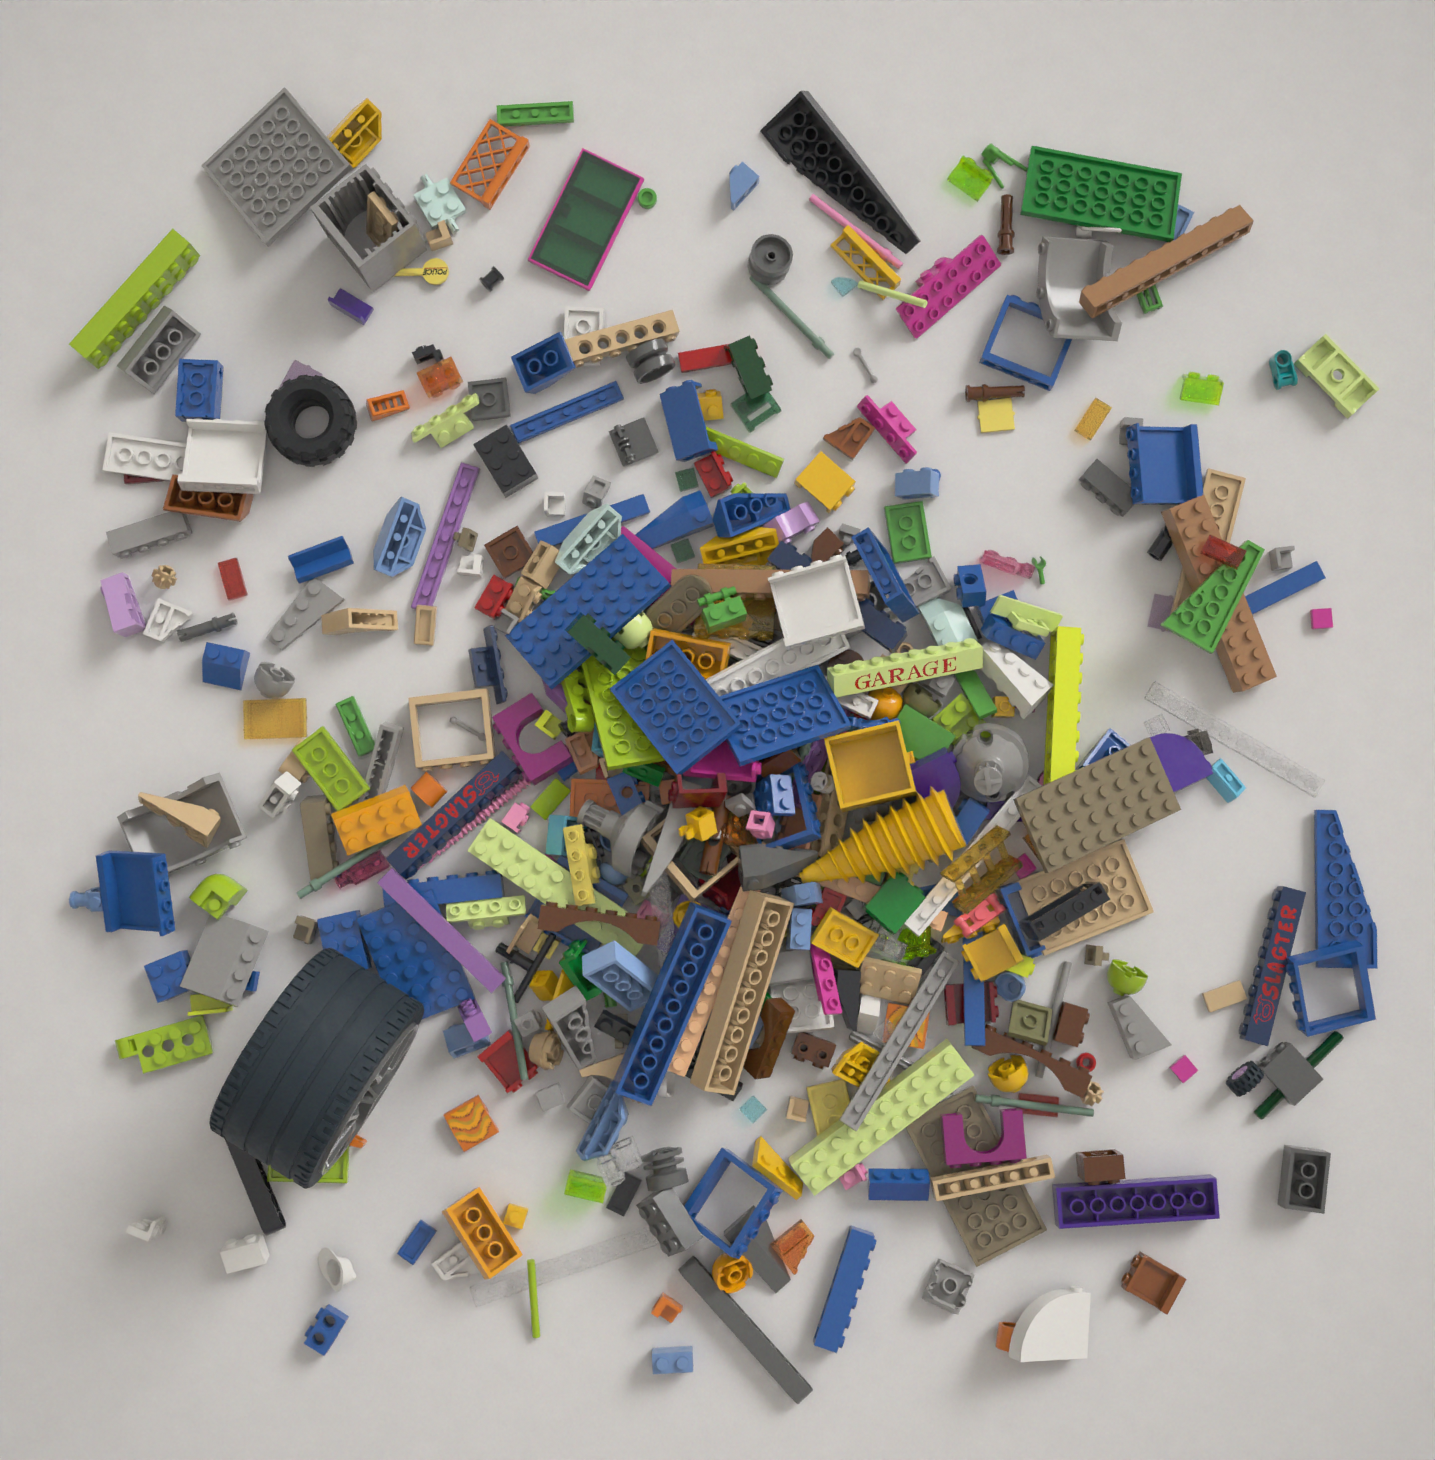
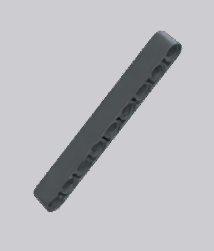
(746, 1330)

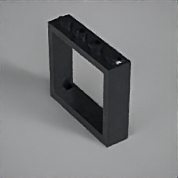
(1064, 910)

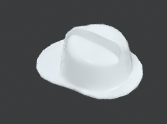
(335, 1269)

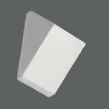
(868, 1013)

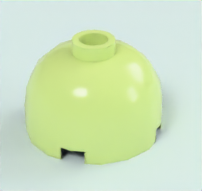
(635, 632)

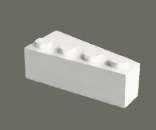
(1015, 678)

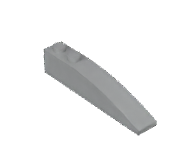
(382, 759)
(668, 841)

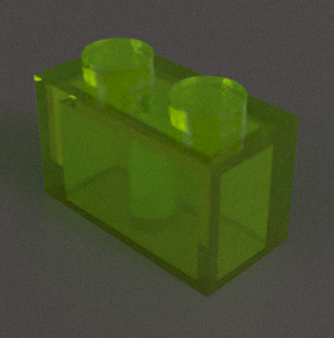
(585, 1186)

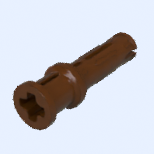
(1006, 233)
(984, 392)

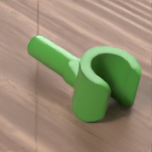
(1040, 566)

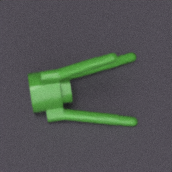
(993, 154)

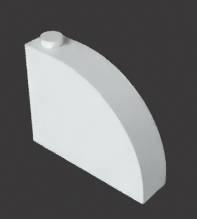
(1053, 1327)

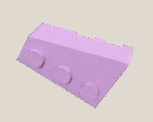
(122, 605)

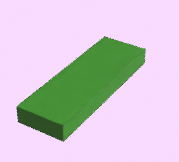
(976, 693)
(356, 726)

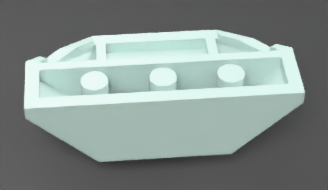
(589, 538)
(946, 621)

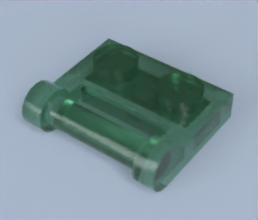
(745, 407)

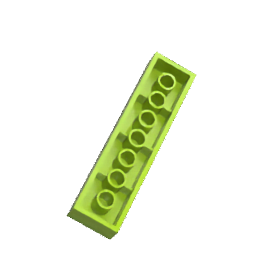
(135, 299)

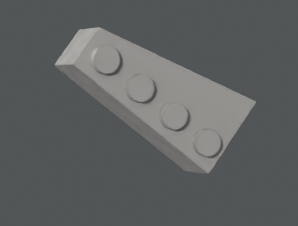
(570, 1022)

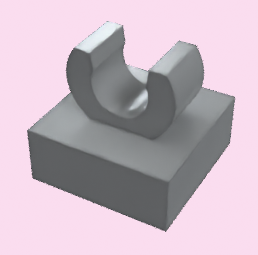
(848, 531)

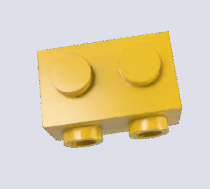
(711, 404)

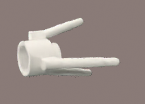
(1084, 232)

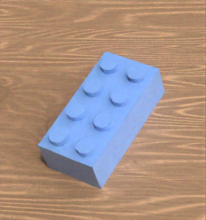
(619, 975)

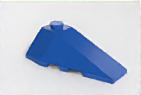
(747, 510)
(680, 520)

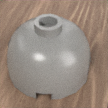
(272, 681)

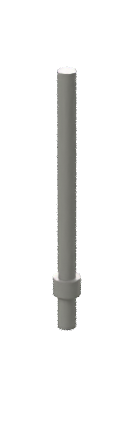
(1055, 1012)

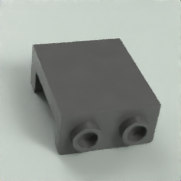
(1290, 1072)

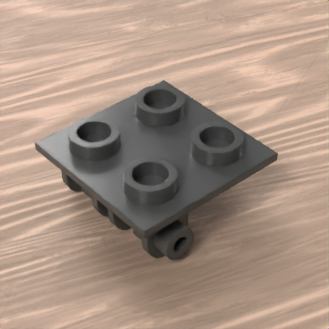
(633, 441)

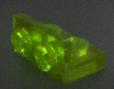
(970, 178)
(1201, 389)
(916, 945)

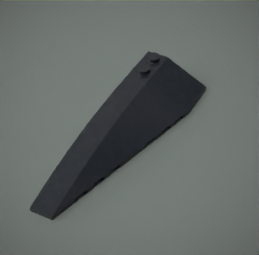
(820, 152)

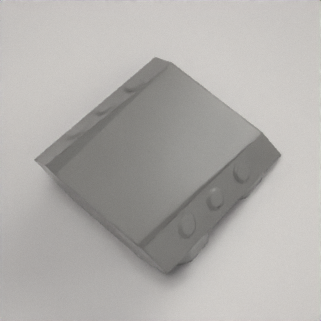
(948, 1286)

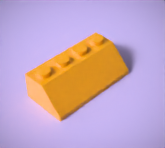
(705, 654)

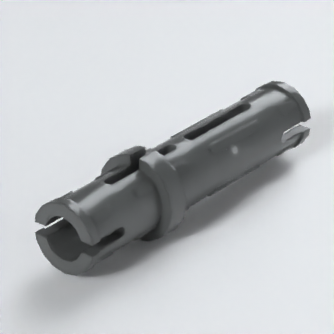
(215, 624)

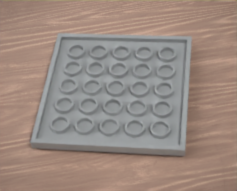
(276, 166)

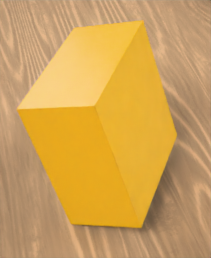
(870, 766)

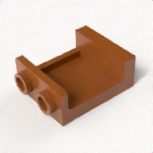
(1153, 1282)

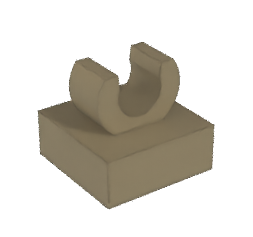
(466, 539)
(1095, 955)

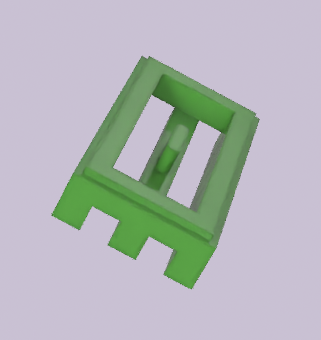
(1152, 307)

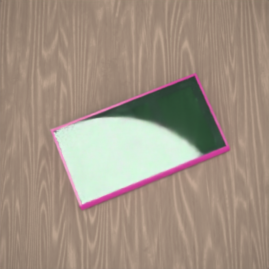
(586, 219)

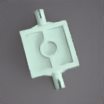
(439, 203)

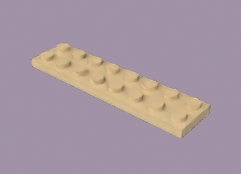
(1223, 496)

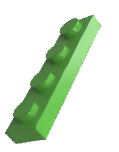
(535, 113)

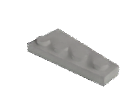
(927, 583)
(304, 613)

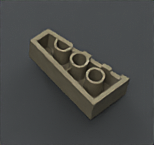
(319, 835)

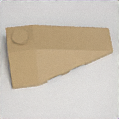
(194, 819)

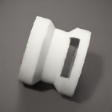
(818, 783)

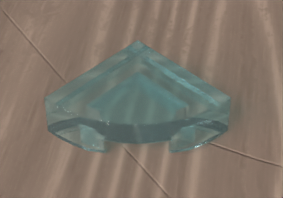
(844, 285)

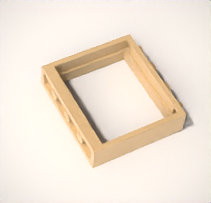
(464, 761)
(677, 876)

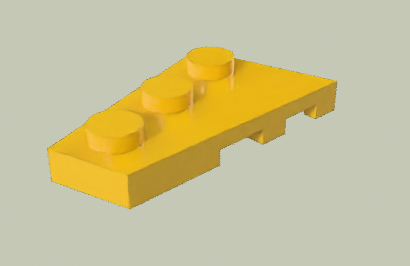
(775, 1169)

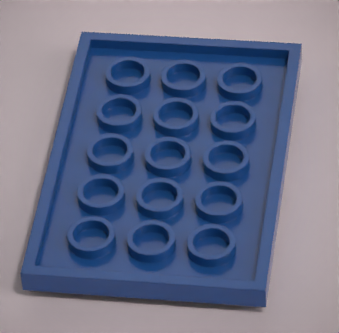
(676, 707)
(784, 715)
(414, 959)

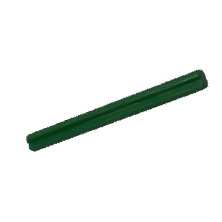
(1314, 1059)

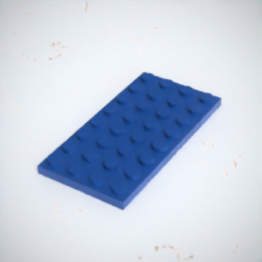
(609, 588)

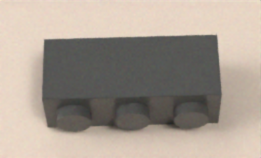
(1107, 487)

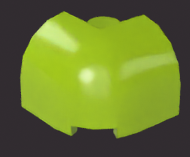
(217, 894)

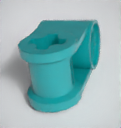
(1283, 374)

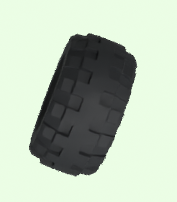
(291, 401)

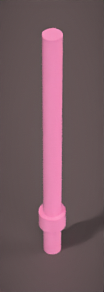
(885, 254)

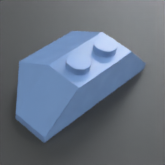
(399, 538)
(604, 1127)

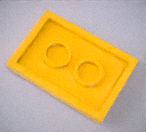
(844, 937)

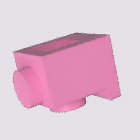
(517, 816)
(760, 829)

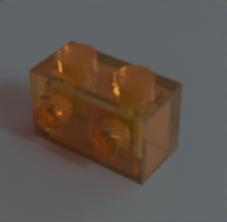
(440, 377)

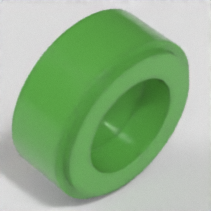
(647, 198)

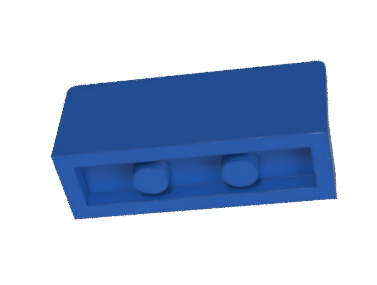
(321, 559)

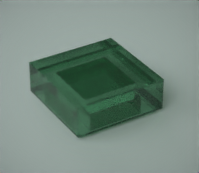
(686, 479)
(682, 551)

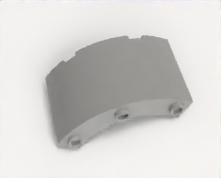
(1063, 272)
(154, 834)

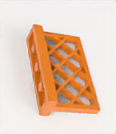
(506, 168)

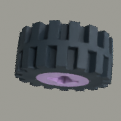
(1244, 1078)

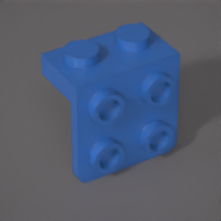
(775, 795)

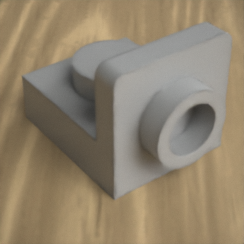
(595, 492)

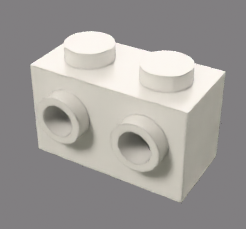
(279, 795)
(244, 1253)

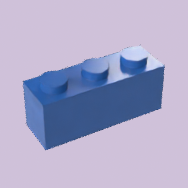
(1003, 633)
(898, 1184)

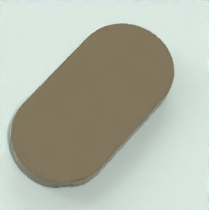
(679, 604)

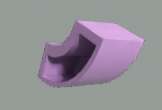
(794, 522)

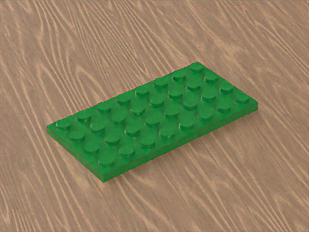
(1101, 193)

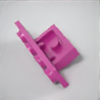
(891, 425)
(825, 981)

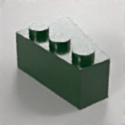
(749, 367)
(598, 642)

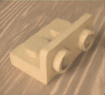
(523, 598)

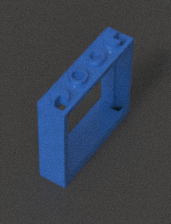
(1014, 369)
(885, 575)
(808, 807)
(1362, 983)
(758, 1216)

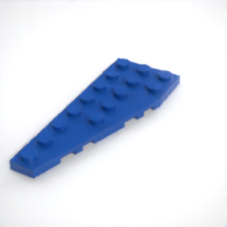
(1339, 895)

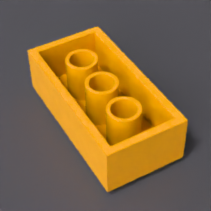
(376, 820)
(482, 1233)

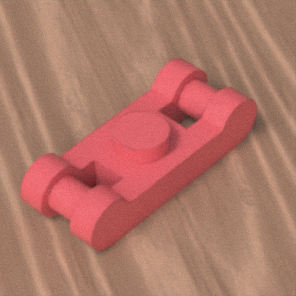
(980, 915)

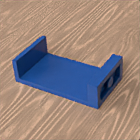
(686, 421)
(1002, 893)

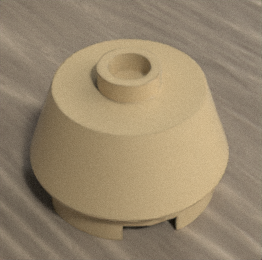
(546, 1050)

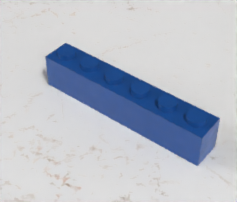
(458, 889)
(844, 1288)

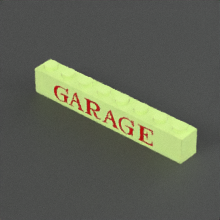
(905, 667)

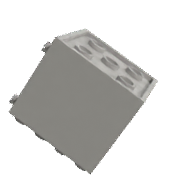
(350, 199)

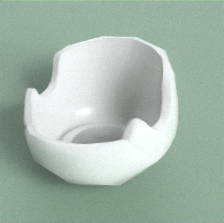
(667, 1086)

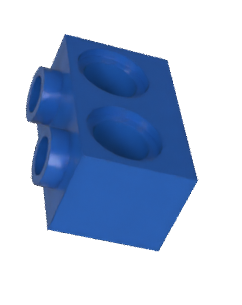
(329, 1331)

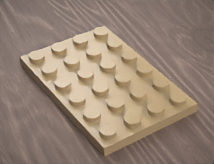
(1109, 866)

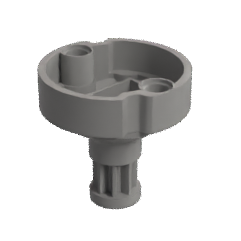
(991, 762)
(624, 832)

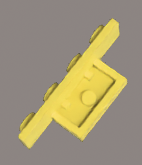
(581, 864)

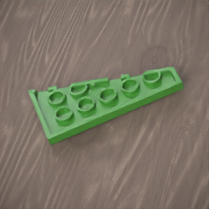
(1209, 608)

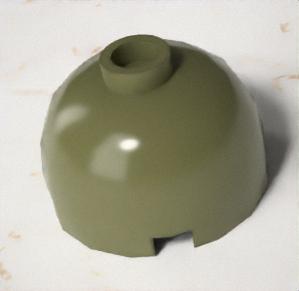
(921, 700)

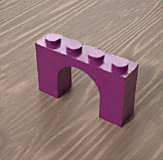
(511, 723)
(1009, 1147)

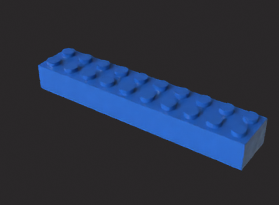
(670, 1004)

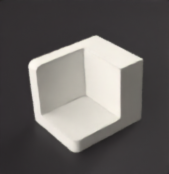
(554, 503)
(471, 565)

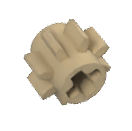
(164, 577)
(1092, 1094)

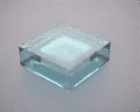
(753, 1109)

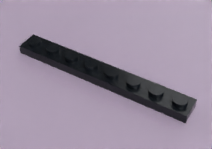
(623, 1031)

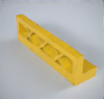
(869, 255)

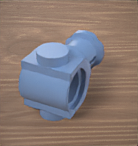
(90, 899)

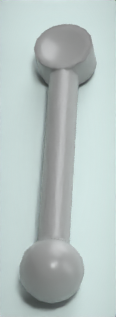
(857, 352)
(481, 736)

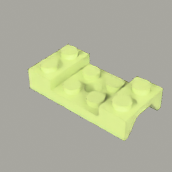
(1321, 362)

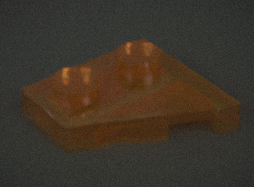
(736, 831)
(793, 1245)

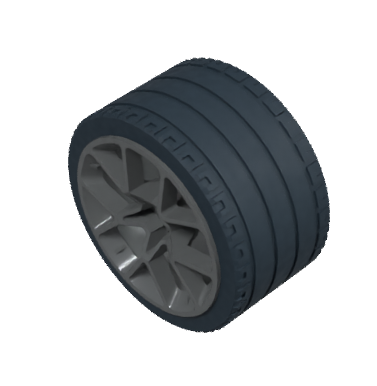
(316, 1067)

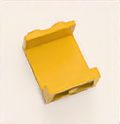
(826, 482)
(992, 954)

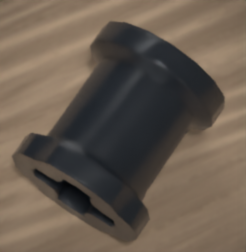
(491, 279)

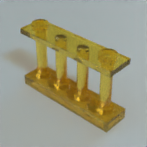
(991, 880)

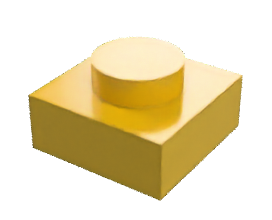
(515, 1216)

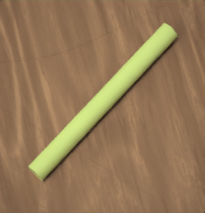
(892, 294)

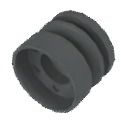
(664, 1168)

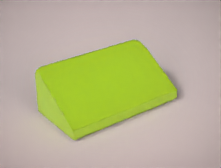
(550, 798)

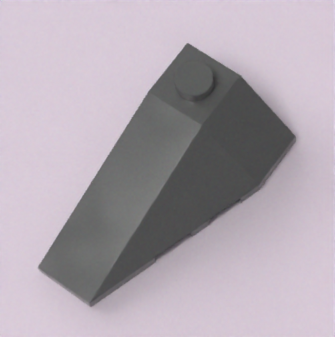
(767, 866)
(760, 1252)

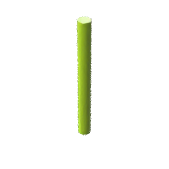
(533, 1298)

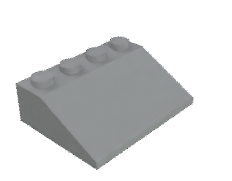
(224, 959)

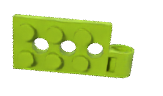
(577, 711)
(156, 1037)

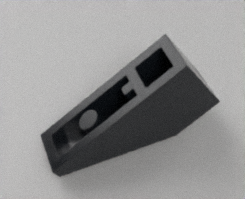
(848, 990)

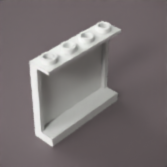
(224, 456)
(816, 602)

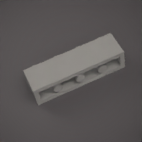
(148, 533)

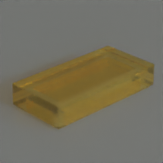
(1093, 419)

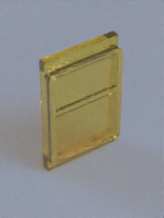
(275, 718)

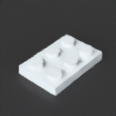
(582, 321)

